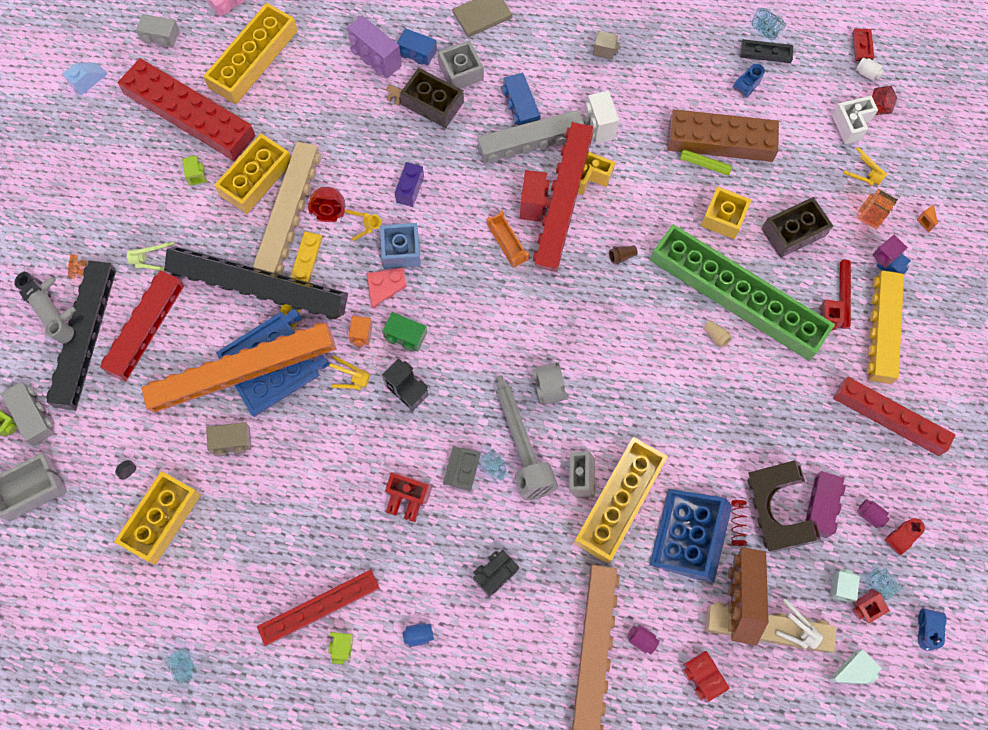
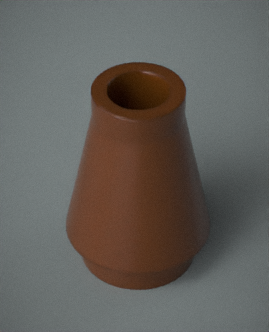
(622, 253)

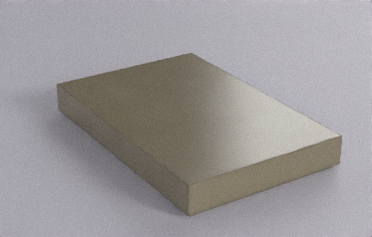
(481, 15)

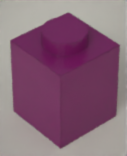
(889, 251)

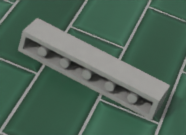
(526, 137)

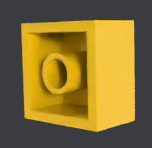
(726, 212)

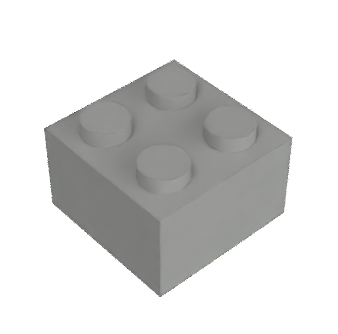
(461, 65)

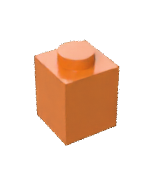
(360, 331)

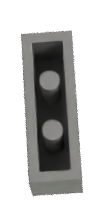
(28, 413)

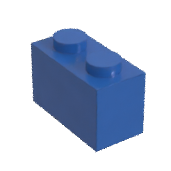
(417, 47)

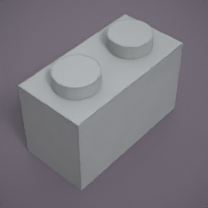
(157, 30)
(582, 474)

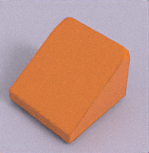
(928, 218)

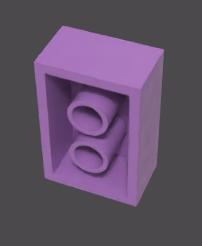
(374, 47)

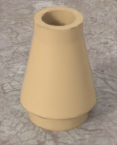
(718, 334)

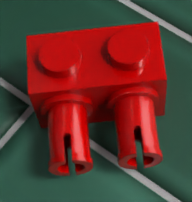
(410, 488)

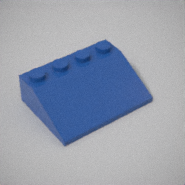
(691, 534)

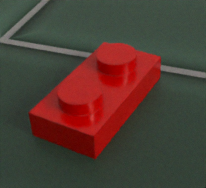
(863, 44)

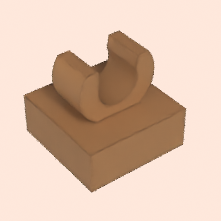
(395, 92)

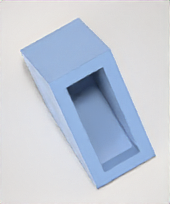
(84, 76)

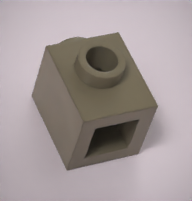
(606, 45)

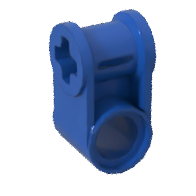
(748, 81)
(931, 625)

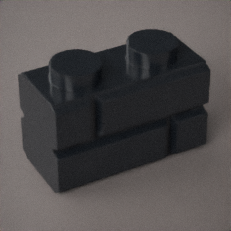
(495, 573)

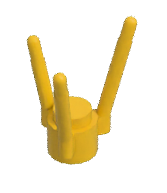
(876, 174)
(370, 222)
(359, 376)

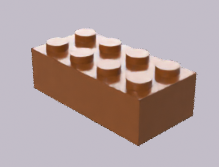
(748, 596)

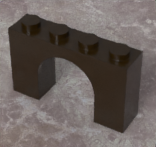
(764, 486)

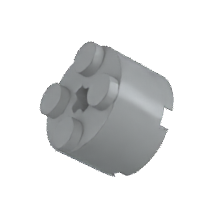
(550, 383)

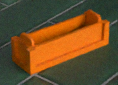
(507, 240)

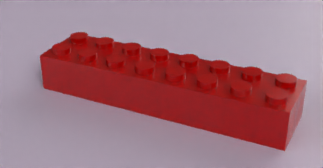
(187, 109)

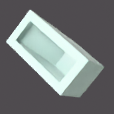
(857, 670)

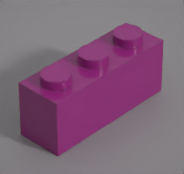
(825, 502)

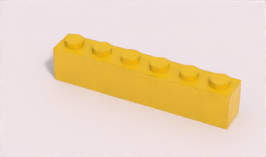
(886, 327)

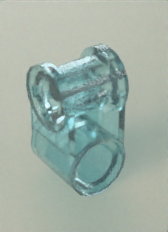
(766, 22)

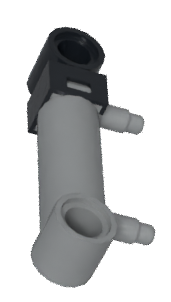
(37, 295)

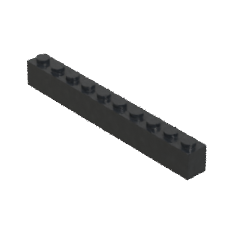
(257, 282)

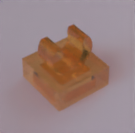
(73, 266)

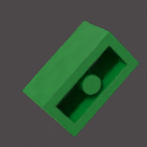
(404, 332)

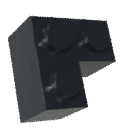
(401, 382)

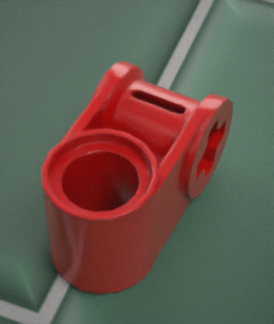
(903, 538)

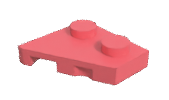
(385, 284)

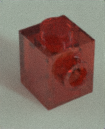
(884, 99)

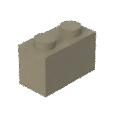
(228, 439)

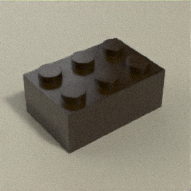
(432, 97)
(797, 227)

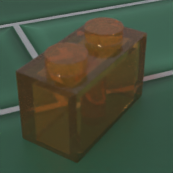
(876, 208)

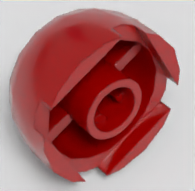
(327, 204)

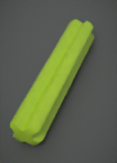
(706, 162)

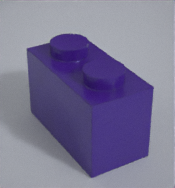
(409, 184)

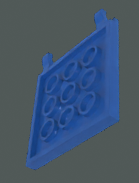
(272, 387)

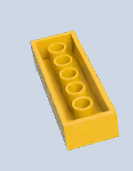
(250, 53)
(620, 500)

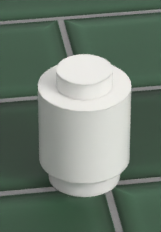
(870, 69)

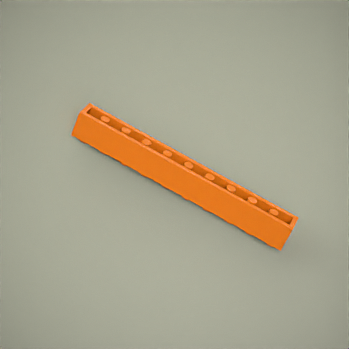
(238, 367)

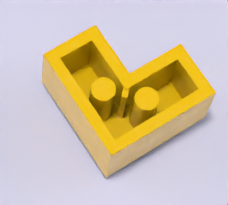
(596, 170)

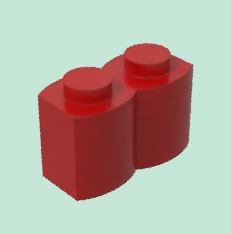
(705, 676)

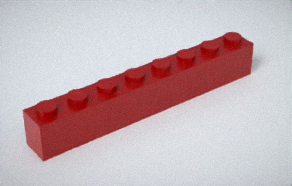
(564, 196)

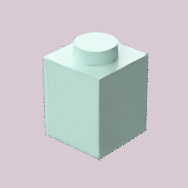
(845, 586)

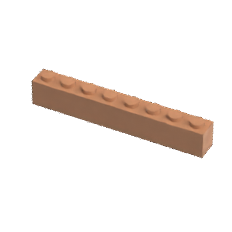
(594, 649)

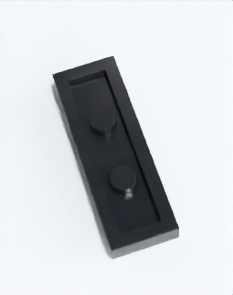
(766, 51)

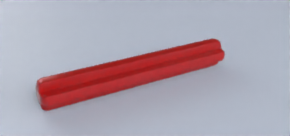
(845, 291)

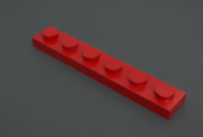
(317, 608)

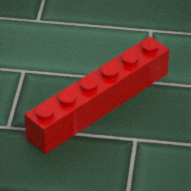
(142, 326)
(894, 416)

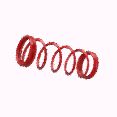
(741, 503)

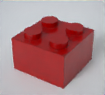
(534, 196)

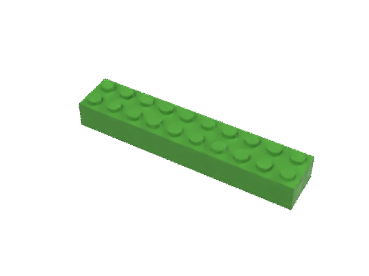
(742, 292)

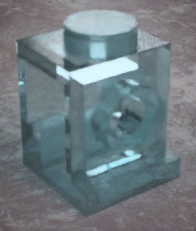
(493, 466)
(875, 583)
(184, 658)

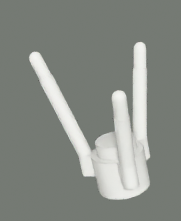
(809, 635)

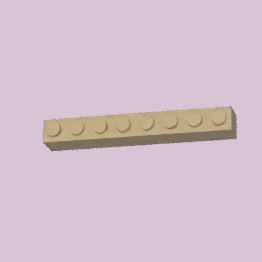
(288, 208)

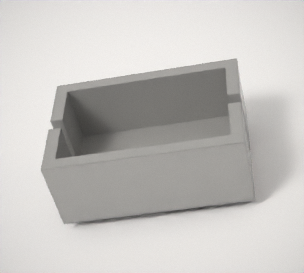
(29, 486)

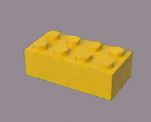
(253, 173)
(157, 518)

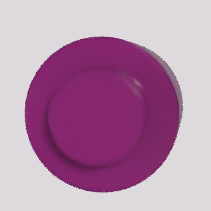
(873, 513)
(643, 639)

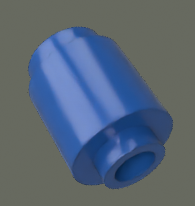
(418, 634)

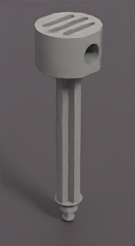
(535, 478)

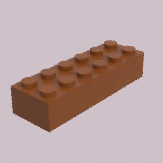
(723, 135)

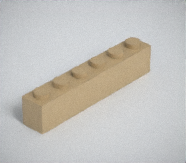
(718, 619)

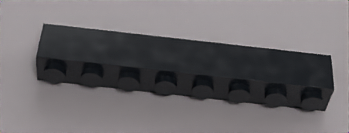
(86, 323)

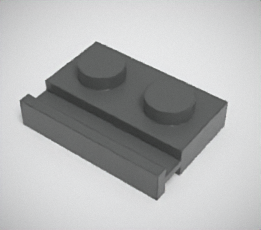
(462, 468)

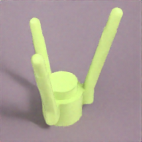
(139, 256)

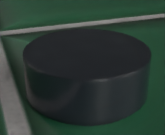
(125, 469)

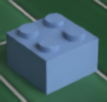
(400, 245)

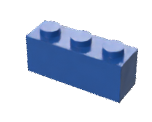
(520, 99)

